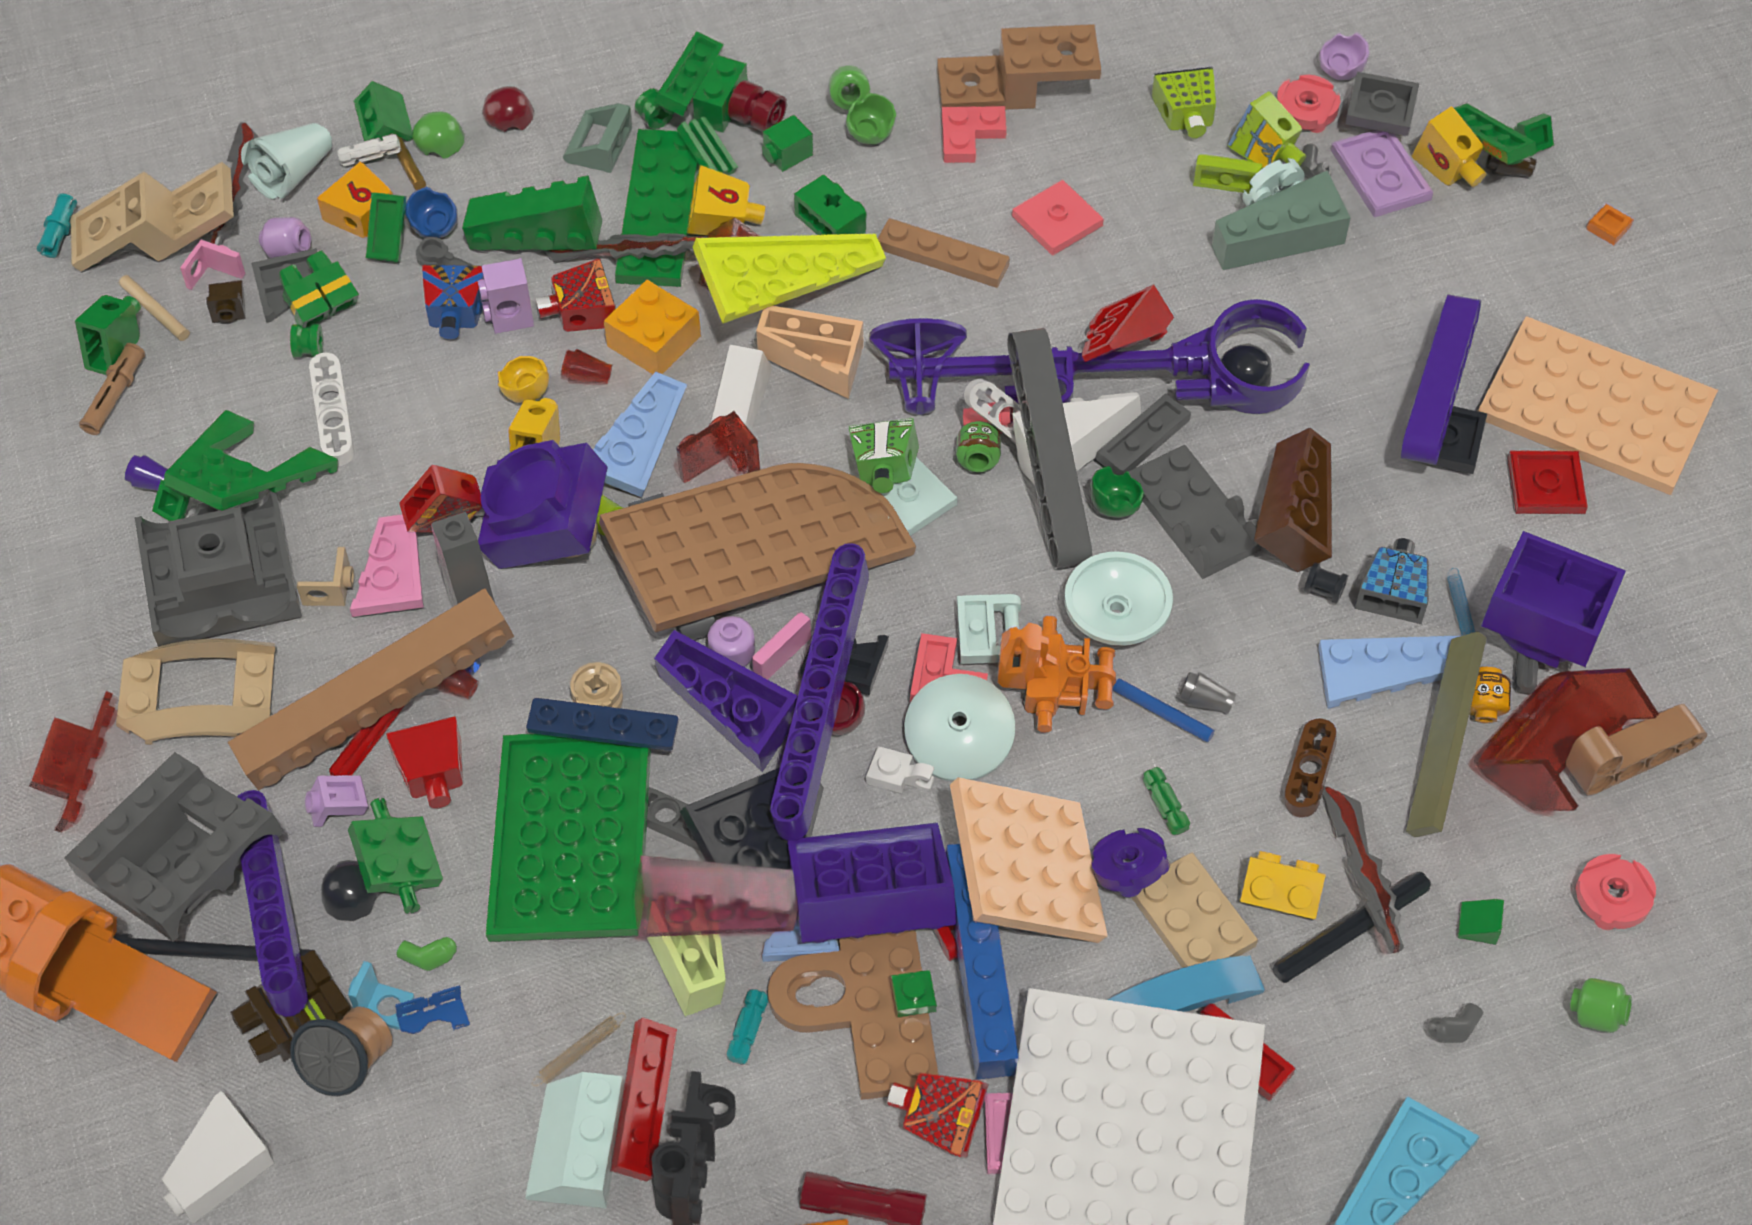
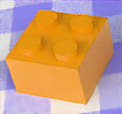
(652, 328)

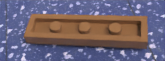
(943, 253)

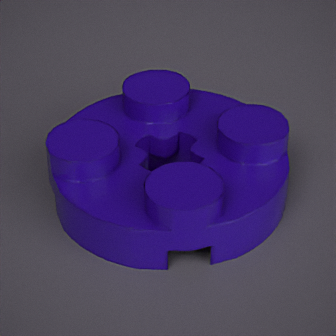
(1133, 876)

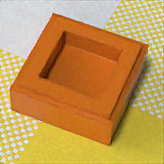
(1609, 224)

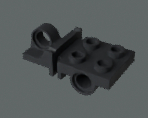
(681, 1165)

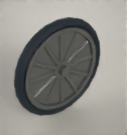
(328, 1057)

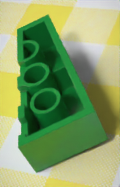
(535, 219)

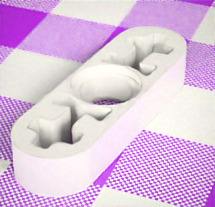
(983, 408)

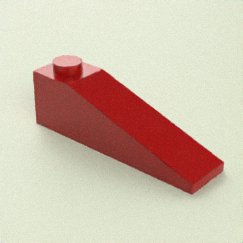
(1127, 323)

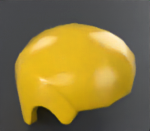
(523, 379)

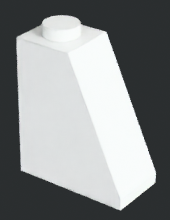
(742, 384)
(214, 1161)

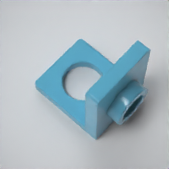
(368, 993)

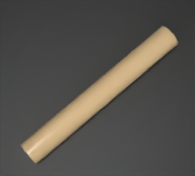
(154, 308)

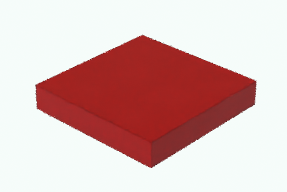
(1547, 482)

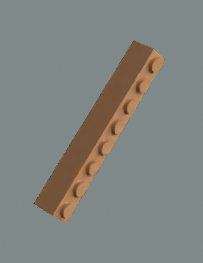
(370, 690)

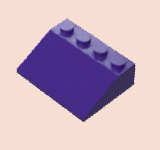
(872, 882)

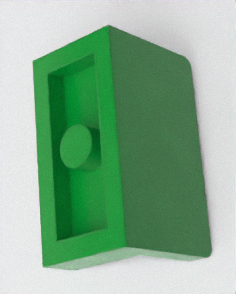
(382, 113)

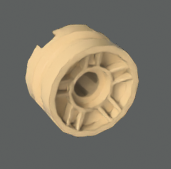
(597, 676)

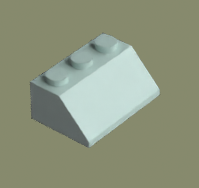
(576, 1140)

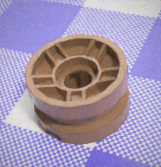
(370, 1031)

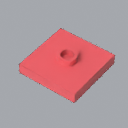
(1057, 217)

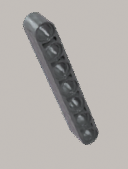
(1049, 447)

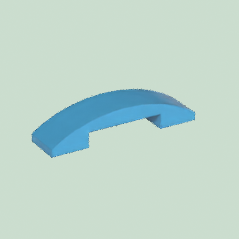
(1197, 985)

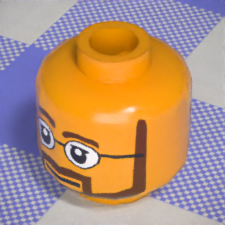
(1491, 695)

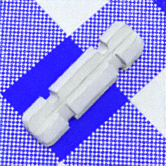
(369, 150)

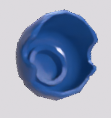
(431, 213)

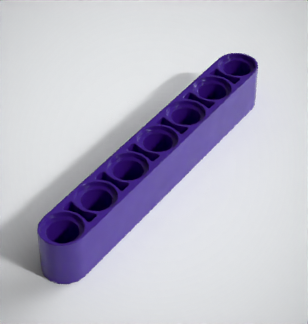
(1441, 380)
(273, 920)

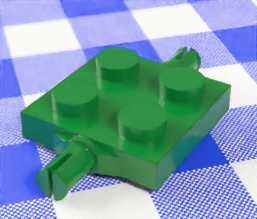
(395, 855)

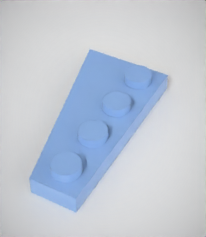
(639, 434)
(1379, 664)

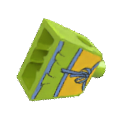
(1267, 133)

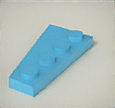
(1406, 1165)

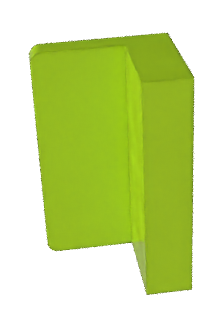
(1225, 173)

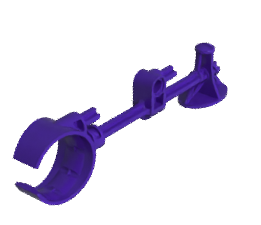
(1190, 355)

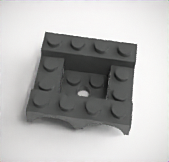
(215, 591)
(159, 860)

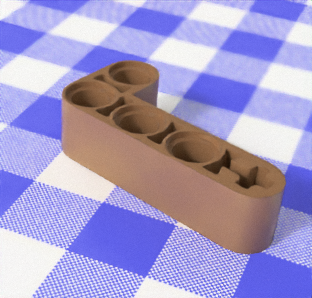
(1606, 760)

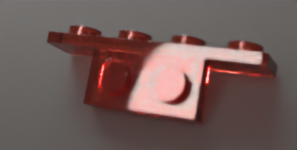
(65, 760)

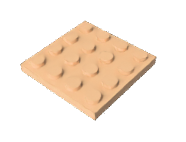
(1027, 861)

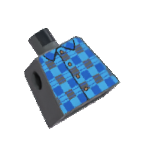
(1396, 583)

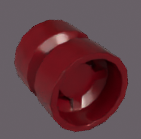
(754, 106)

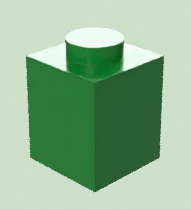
(787, 143)

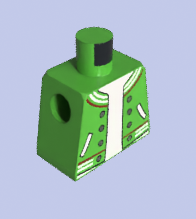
(885, 452)

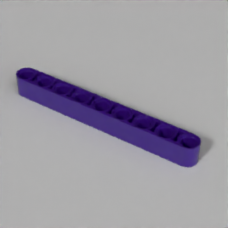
(821, 703)

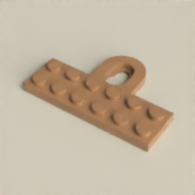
(884, 1046)

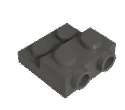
(1382, 103)

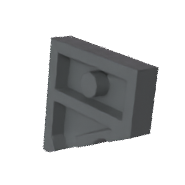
(269, 283)

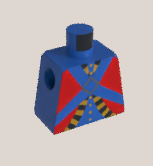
(452, 297)

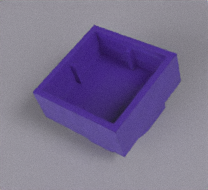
(541, 503)
(1552, 601)

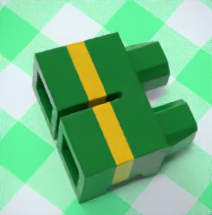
(318, 294)

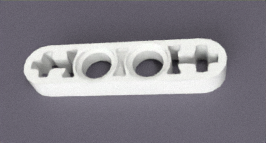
(332, 408)

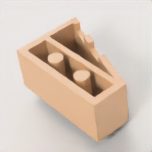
(812, 345)

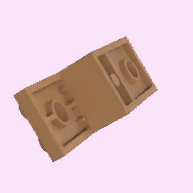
(1024, 59)

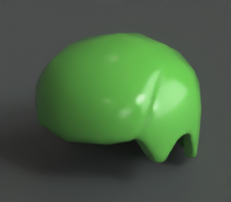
(871, 119)
(438, 133)

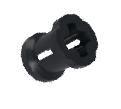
(1326, 583)

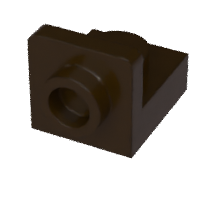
(226, 301)

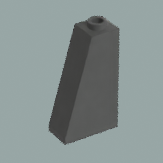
(460, 558)

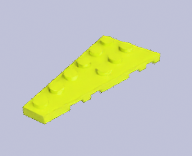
(769, 270)

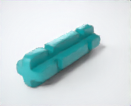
(747, 1026)

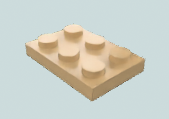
(1194, 915)

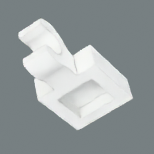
(895, 769)

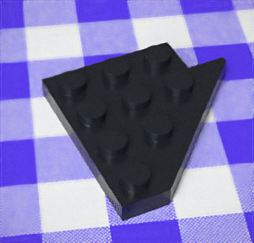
(739, 824)

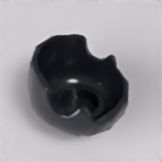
(1249, 364)
(345, 892)

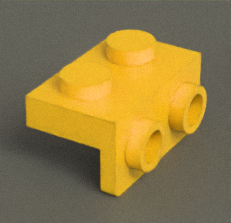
(1283, 886)

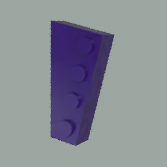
(733, 699)

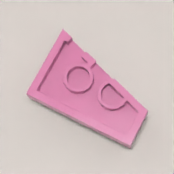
(392, 571)

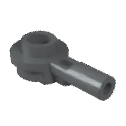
(434, 252)

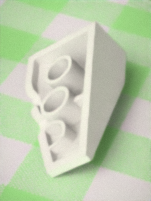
(1089, 426)

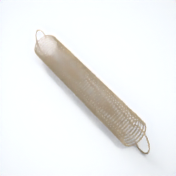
(578, 1053)

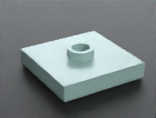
(920, 498)

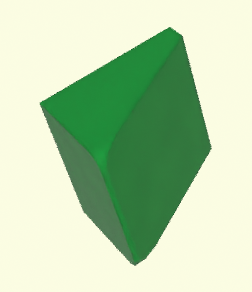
(1481, 920)

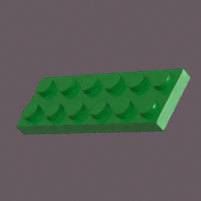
(658, 203)

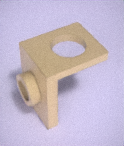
(335, 590)

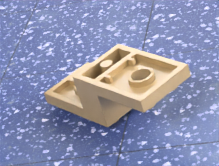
(151, 216)

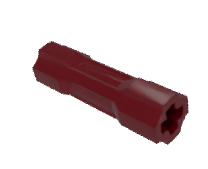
(831, 1195)

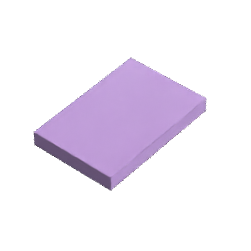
(1381, 172)

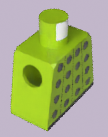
(1186, 99)

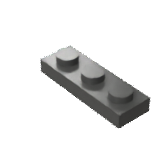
(1143, 435)

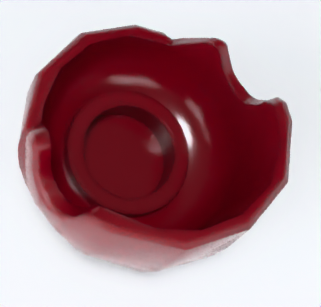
(507, 108)
(850, 710)

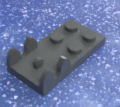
(1196, 512)

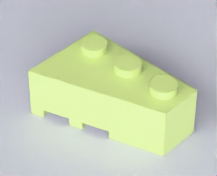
(692, 968)

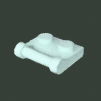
(977, 625)

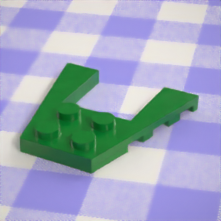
(226, 481)

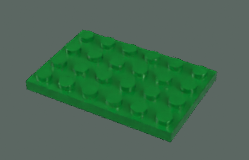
(567, 838)

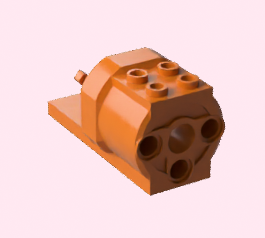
(64, 957)

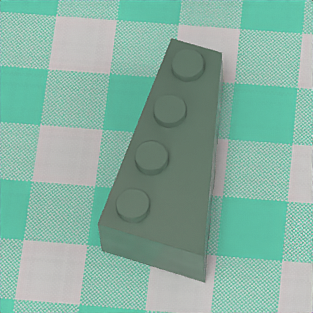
(1283, 224)

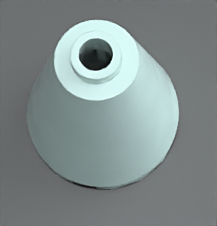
(285, 158)

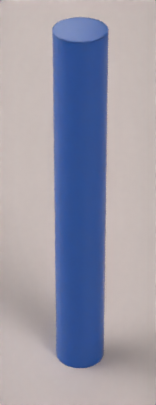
(1163, 710)

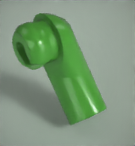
(429, 956)

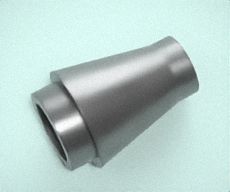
(1205, 693)

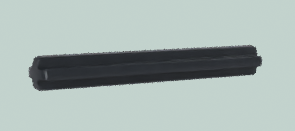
(1345, 931)

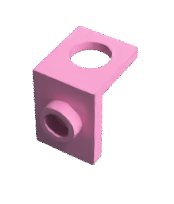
(214, 257)

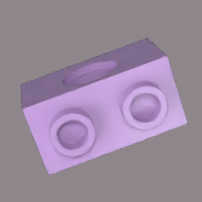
(507, 296)

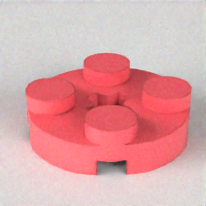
(1314, 88)
(1606, 909)

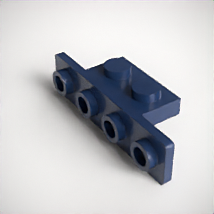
(602, 724)

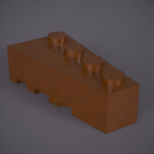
(1298, 502)

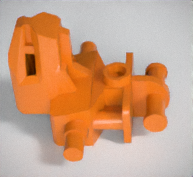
(1054, 671)

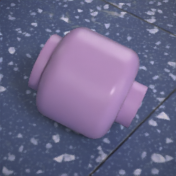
(284, 236)
(732, 639)

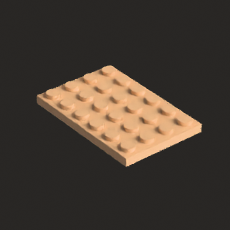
(1598, 403)

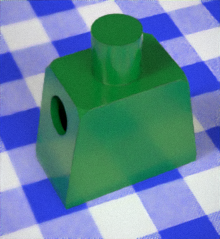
(105, 331)

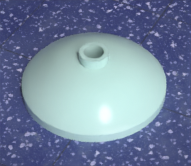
(1123, 584)
(962, 750)

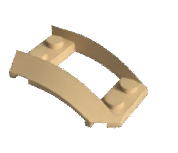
(250, 693)

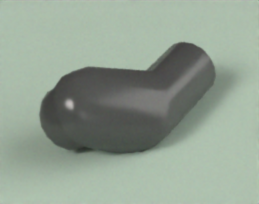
(1310, 165)
(1455, 1028)

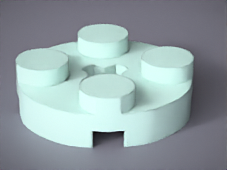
(1272, 180)

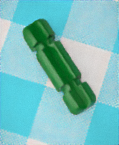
(1166, 801)

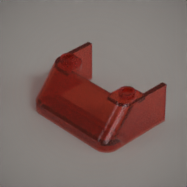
(1539, 736)

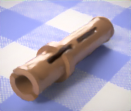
(117, 379)

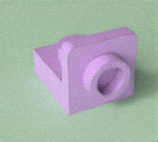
(335, 797)

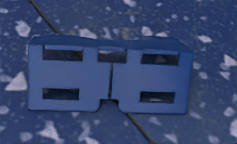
(449, 1012)

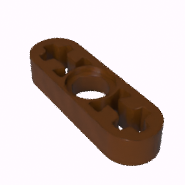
(1314, 781)

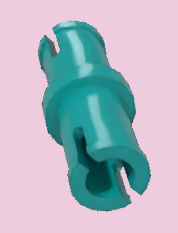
(57, 225)

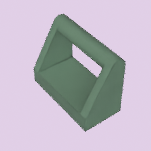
(606, 153)

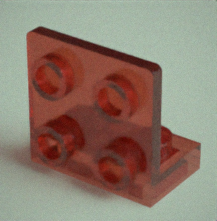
(722, 439)

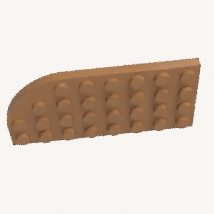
(748, 539)

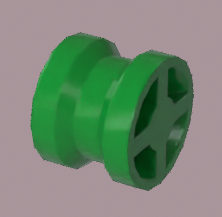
(653, 113)
(306, 340)

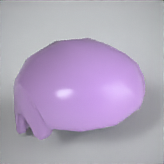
(1344, 56)

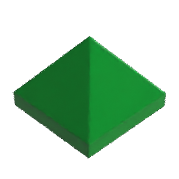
(170, 503)

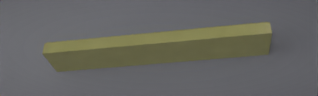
(1446, 735)

